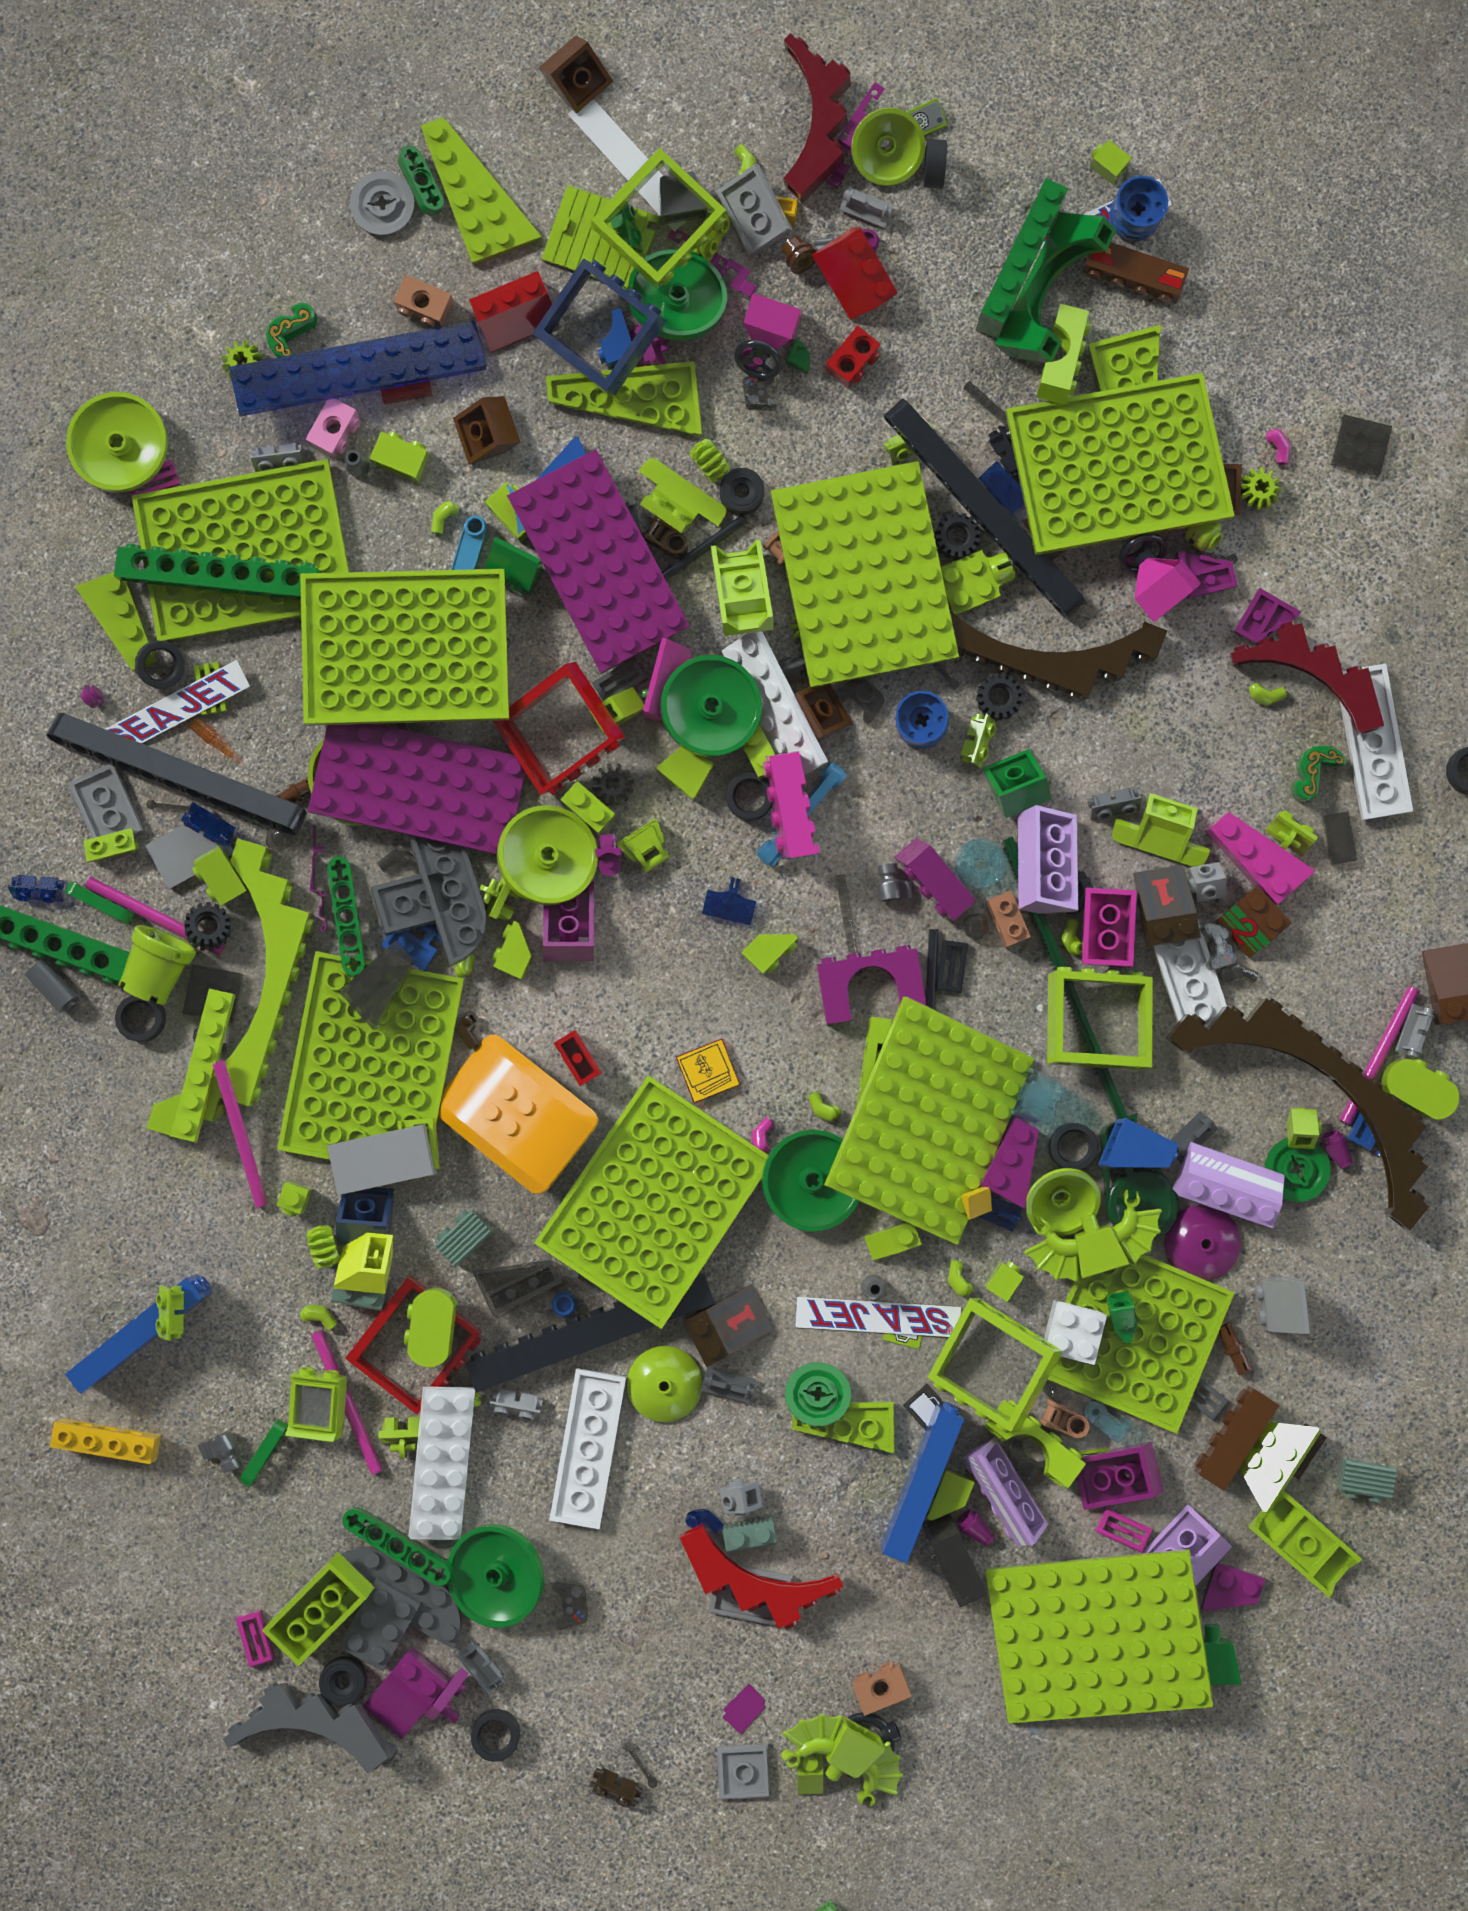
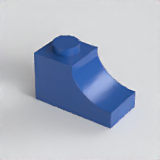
(616, 341)

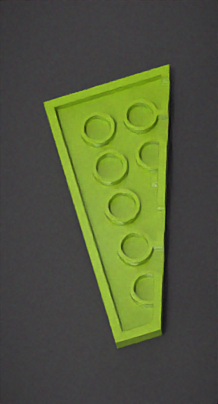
(482, 209)
(1126, 359)
(650, 396)

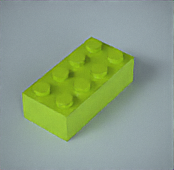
(318, 1609)

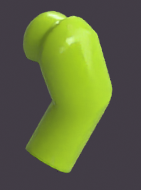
(821, 1110)
(956, 1281)
(318, 1313)

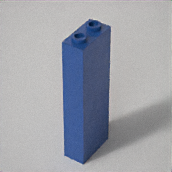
(132, 1338)
(922, 1481)

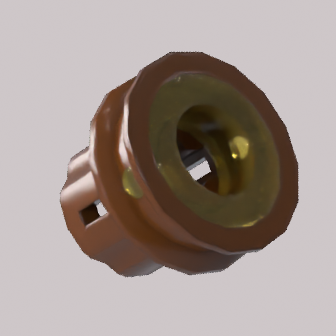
(798, 254)

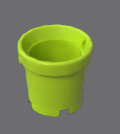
(154, 963)

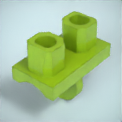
(1291, 833)
(496, 906)
(391, 1434)

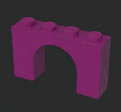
(835, 977)

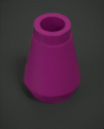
(1337, 1147)
(974, 1527)

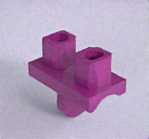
(653, 354)
(609, 855)

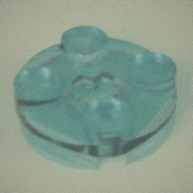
(967, 869)

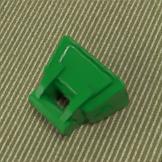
(1122, 1315)

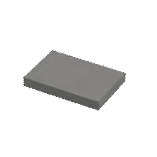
(754, 210)
(105, 802)
(176, 853)
(727, 1605)

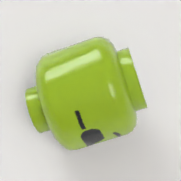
(1204, 536)

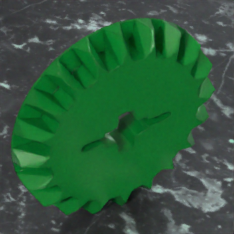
(1314, 1173)
(818, 1377)

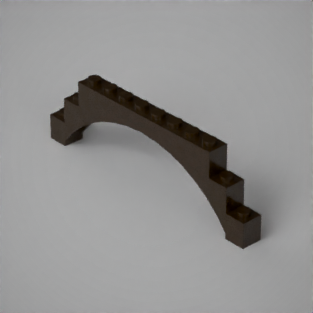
(1063, 671)
(1389, 1122)

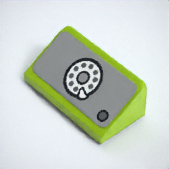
(929, 116)

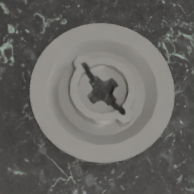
(369, 192)

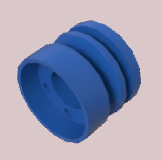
(1149, 201)
(923, 705)

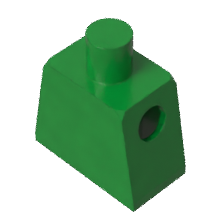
(1220, 1657)

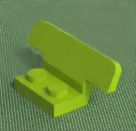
(677, 499)
(1164, 831)

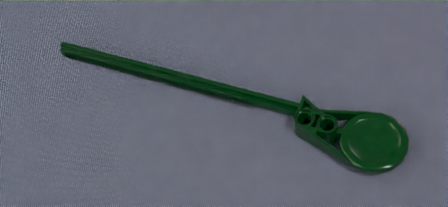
(1153, 1186)

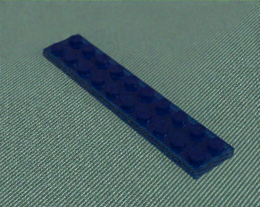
(357, 368)

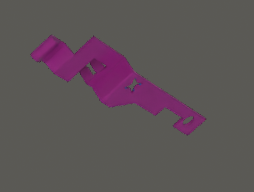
(839, 173)
(739, 282)
(312, 881)

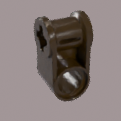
(662, 535)

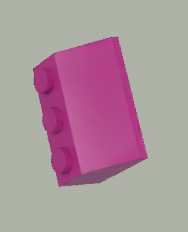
(669, 658)
(1109, 927)

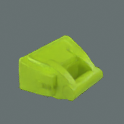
(643, 842)

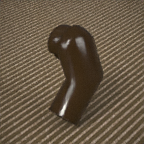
(466, 1028)

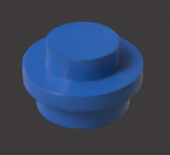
(564, 1304)

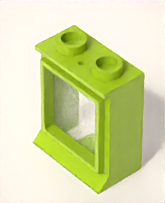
(317, 1404)

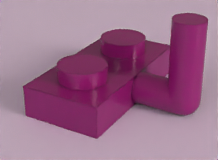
(442, 1704)

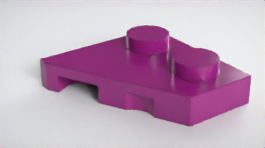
(1212, 573)
(1264, 617)
(1231, 1588)

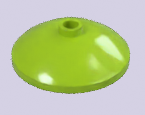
(902, 154)
(1063, 1211)
(666, 1365)

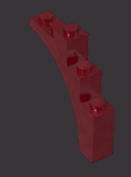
(826, 86)
(1292, 650)

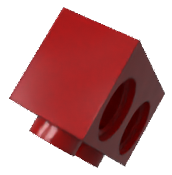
(848, 354)

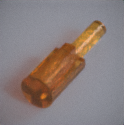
(209, 736)

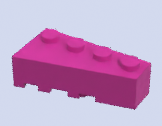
(789, 805)
(1259, 858)

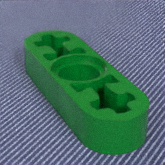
(420, 169)
(99, 902)
(263, 1453)

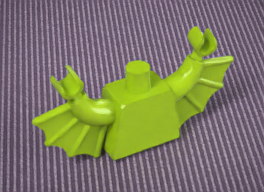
(1096, 1247)
(848, 1750)

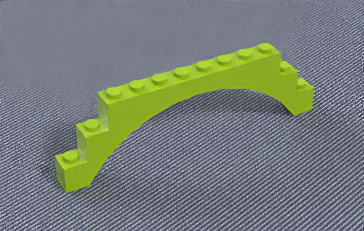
(284, 940)

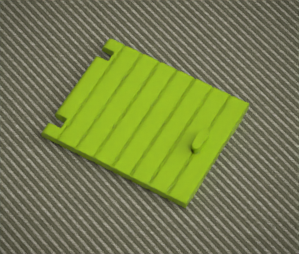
(583, 242)

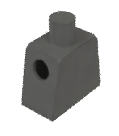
(677, 201)

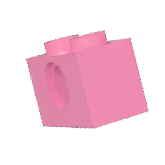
(333, 413)

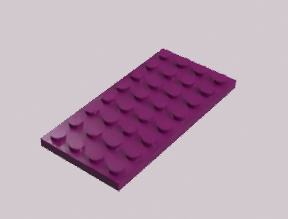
(598, 561)
(416, 785)

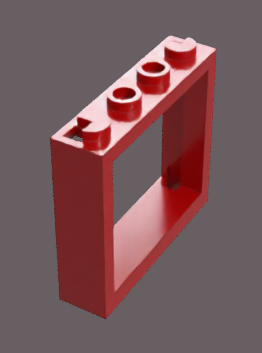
(523, 751)
(356, 1359)

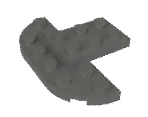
(440, 895)
(394, 1604)

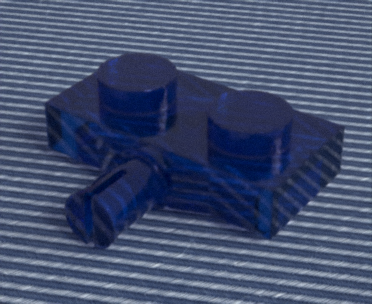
(1003, 487)
(729, 904)

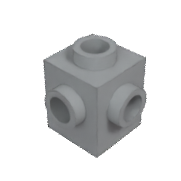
(1207, 882)
(740, 1497)

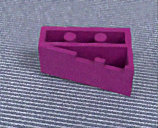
(935, 879)
(1013, 1163)

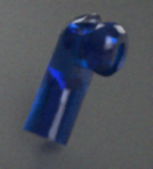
(703, 1516)

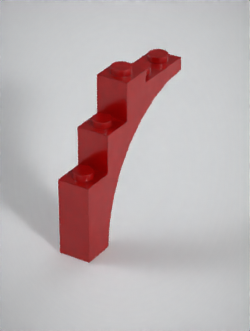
(750, 1590)

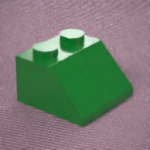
(520, 567)
(1017, 783)

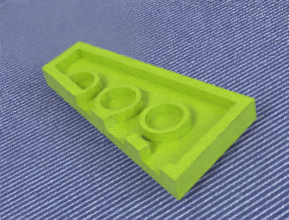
(118, 615)
(862, 1424)

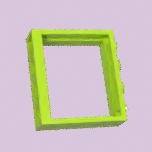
(629, 190)
(1055, 1052)
(1016, 1330)

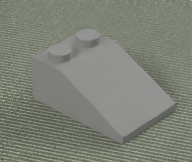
(1282, 1305)

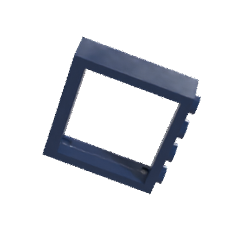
(635, 350)

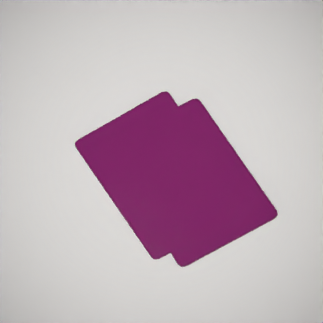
(744, 1708)

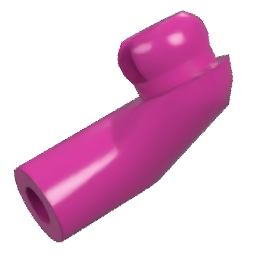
(1282, 443)
(759, 1134)

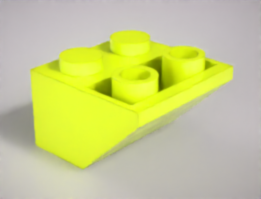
(365, 1264)

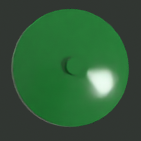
(689, 302)
(711, 705)
(796, 1179)
(495, 1575)

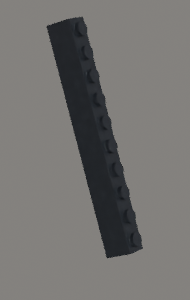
(573, 1338)

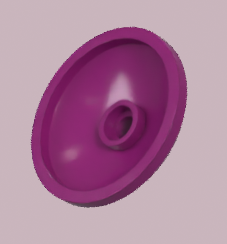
(1185, 1240)

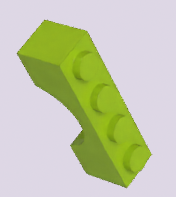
(1057, 376)
(1060, 1463)

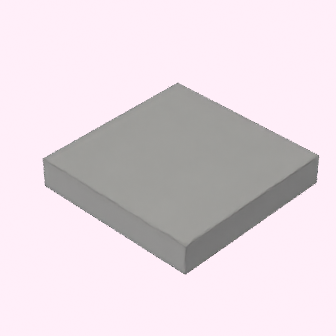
(743, 1771)

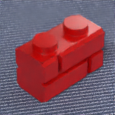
(578, 1058)

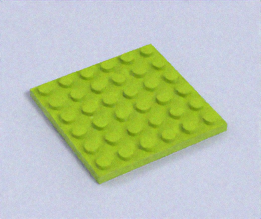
(1172, 1341)

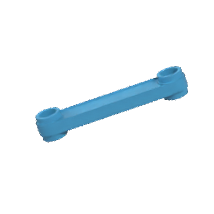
(470, 545)
(830, 777)

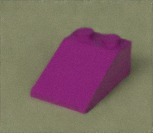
(570, 929)
(1119, 1476)
(406, 1692)

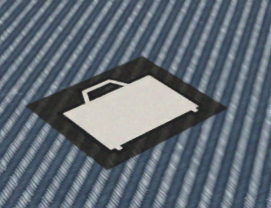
(922, 1405)

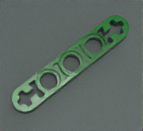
(340, 906)
(410, 1546)

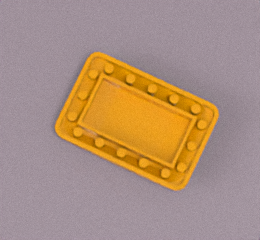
(516, 1114)

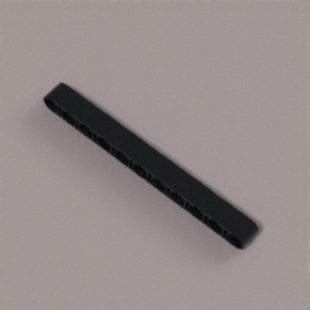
(983, 507)
(177, 774)

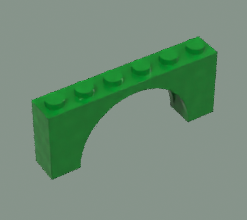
(1068, 241)
(1021, 257)

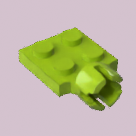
(976, 580)

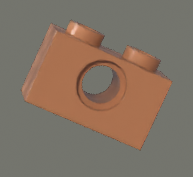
(413, 291)
(1007, 919)
(872, 1700)

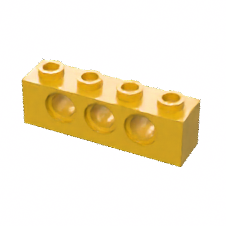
(105, 1441)

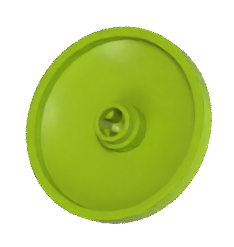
(117, 442)
(547, 855)

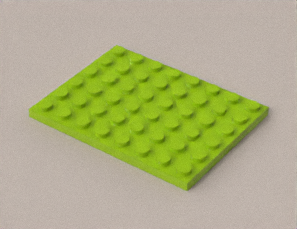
(1119, 464)
(260, 514)
(864, 574)
(404, 647)
(362, 1079)
(929, 1120)
(653, 1202)
(1099, 1637)

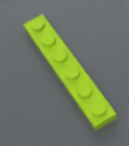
(200, 1069)

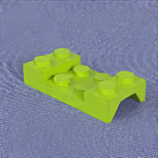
(742, 590)
(876, 1034)
(1305, 1543)

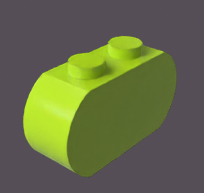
(1420, 1088)
(431, 1327)

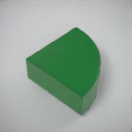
(799, 357)

